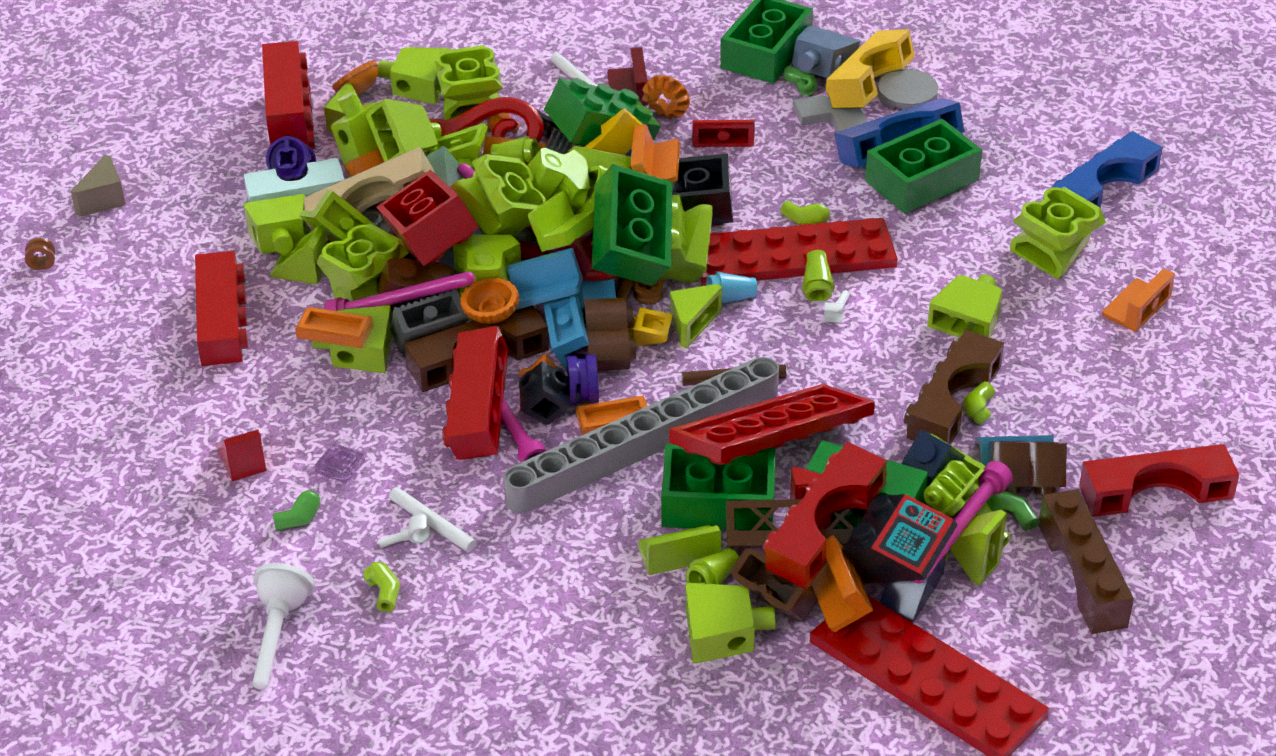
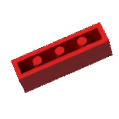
(219, 309)
(476, 393)

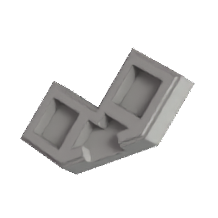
(819, 110)

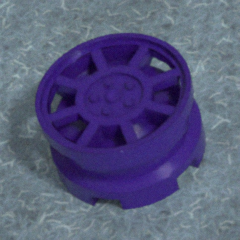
(289, 158)
(583, 379)

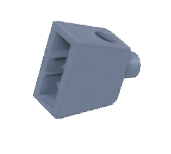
(819, 50)

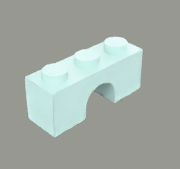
(267, 185)

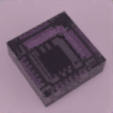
(339, 463)

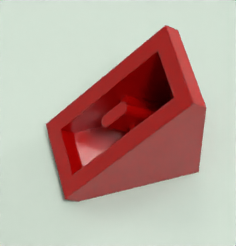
(242, 455)

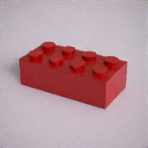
(287, 92)

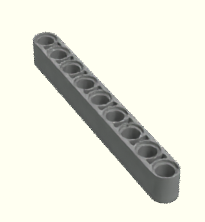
(634, 435)

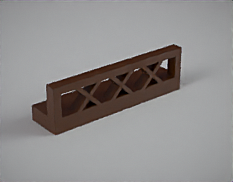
(757, 538)

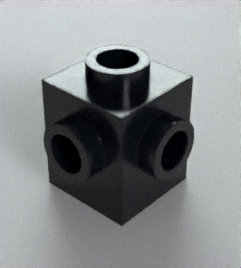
(544, 393)

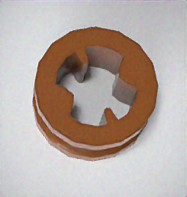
(39, 245)
(651, 296)

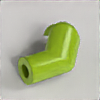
(808, 214)
(976, 400)
(389, 585)

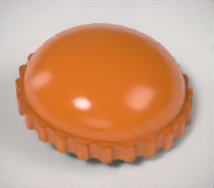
(361, 77)
(490, 300)

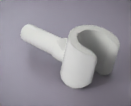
(834, 311)
(417, 532)

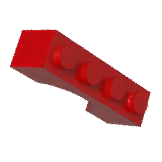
(1200, 472)
(849, 481)

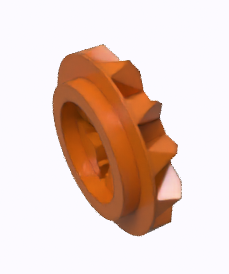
(672, 90)

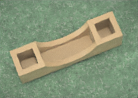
(377, 182)

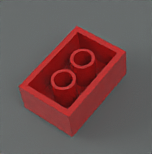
(428, 217)

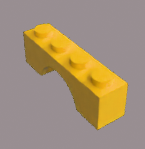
(854, 80)

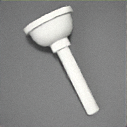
(281, 590)

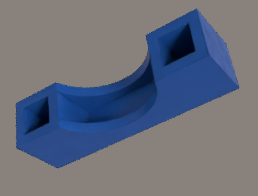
(857, 140)
(1126, 160)

